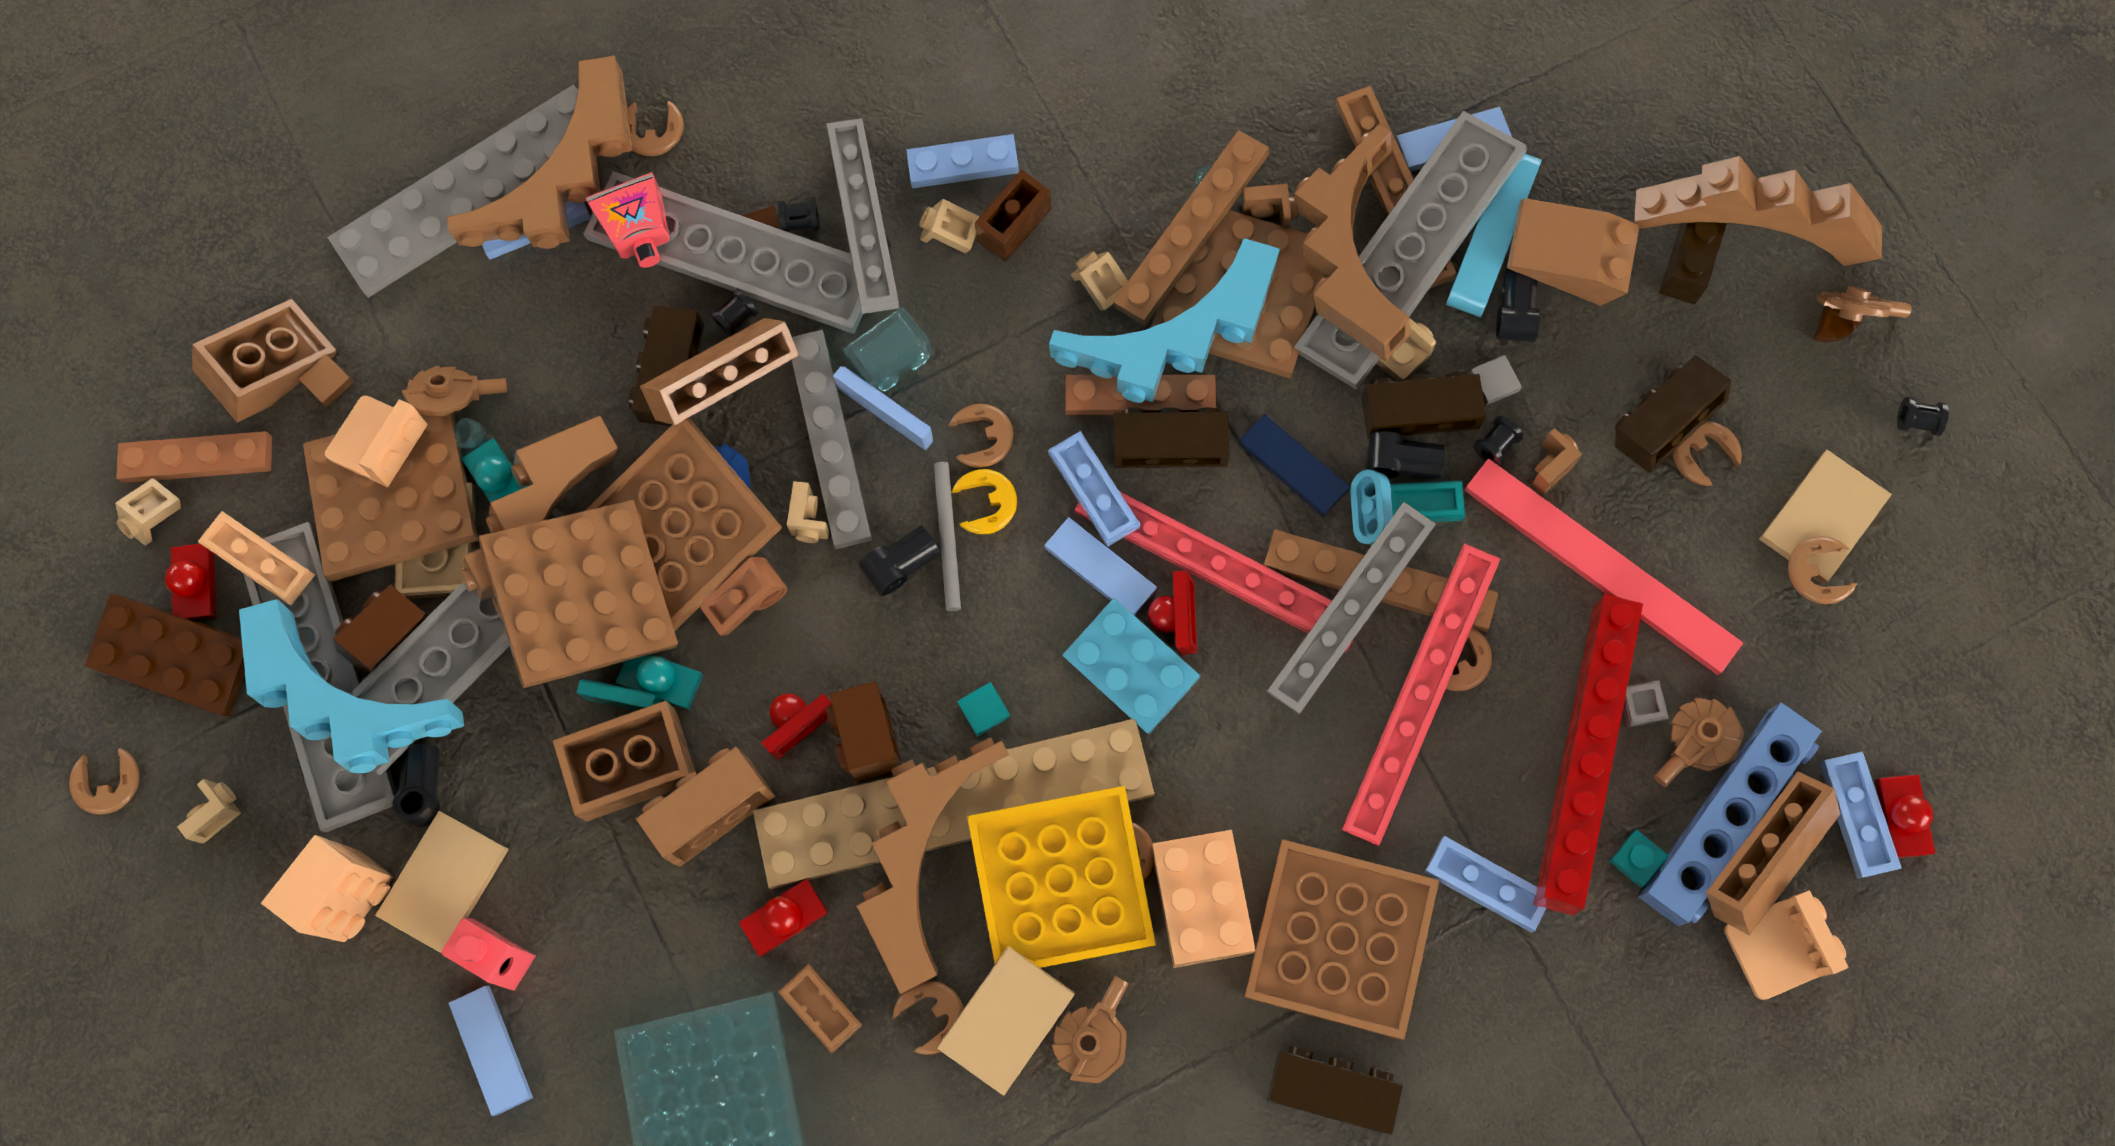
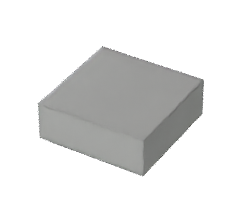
(1497, 379)
(1644, 704)

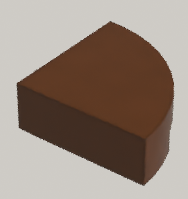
(1833, 326)

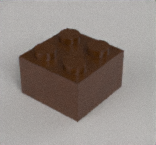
(865, 731)

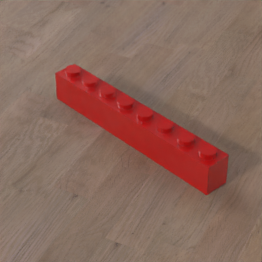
(1588, 755)

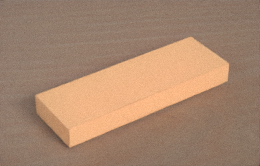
(256, 558)

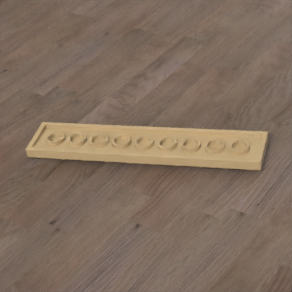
(837, 828)

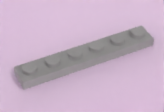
(862, 216)
(830, 441)
(1351, 608)

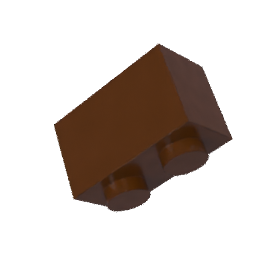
(1013, 215)
(378, 629)

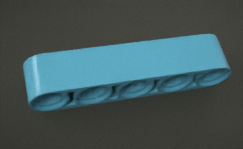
(1491, 241)

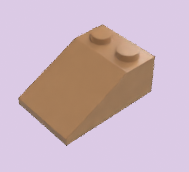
(1574, 249)
(259, 358)

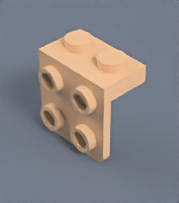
(376, 439)
(1788, 947)

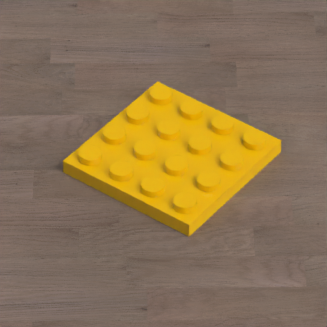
(1062, 878)

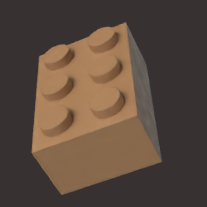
(624, 761)
(704, 806)

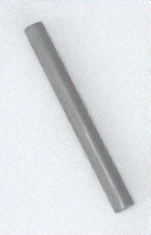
(947, 536)

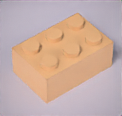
(328, 890)
(1202, 898)

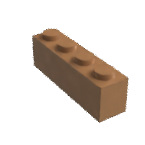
(719, 371)
(1773, 853)

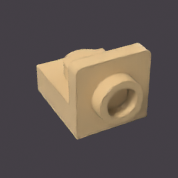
(949, 225)
(1100, 278)
(1410, 354)
(802, 507)
(145, 509)
(212, 816)

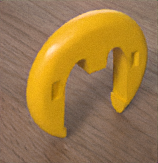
(1004, 496)

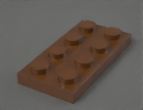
(168, 654)

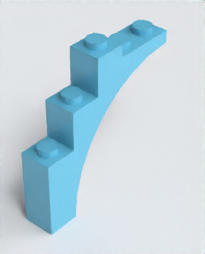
(1185, 340)
(359, 728)

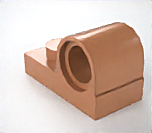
(748, 589)

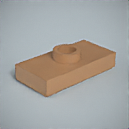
(820, 1008)

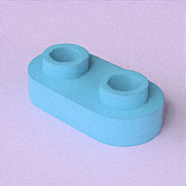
(1370, 509)

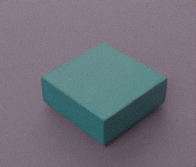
(983, 709)

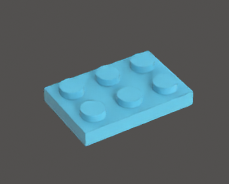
(1131, 665)

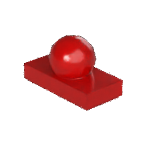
(192, 582)
(1177, 613)
(794, 721)
(1906, 815)
(783, 917)

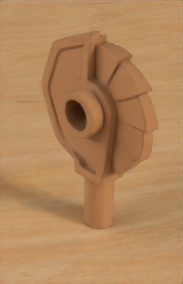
(1858, 302)
(448, 390)
(1703, 738)
(1092, 1040)

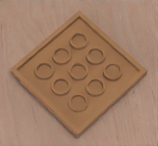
(1287, 303)
(693, 516)
(376, 525)
(577, 593)
(1342, 939)

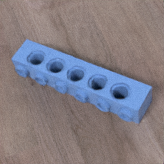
(1779, 728)

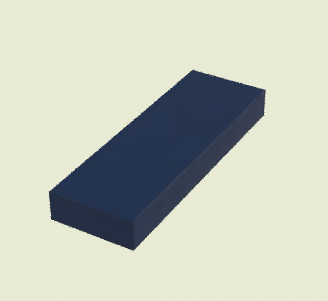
(1294, 465)

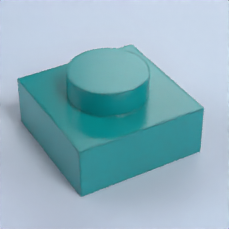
(1638, 858)

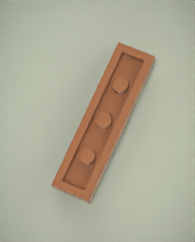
(1100, 397)
(194, 457)

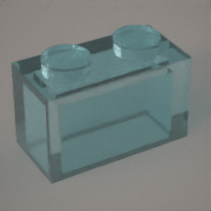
(888, 350)

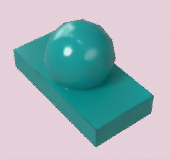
(492, 470)
(661, 677)

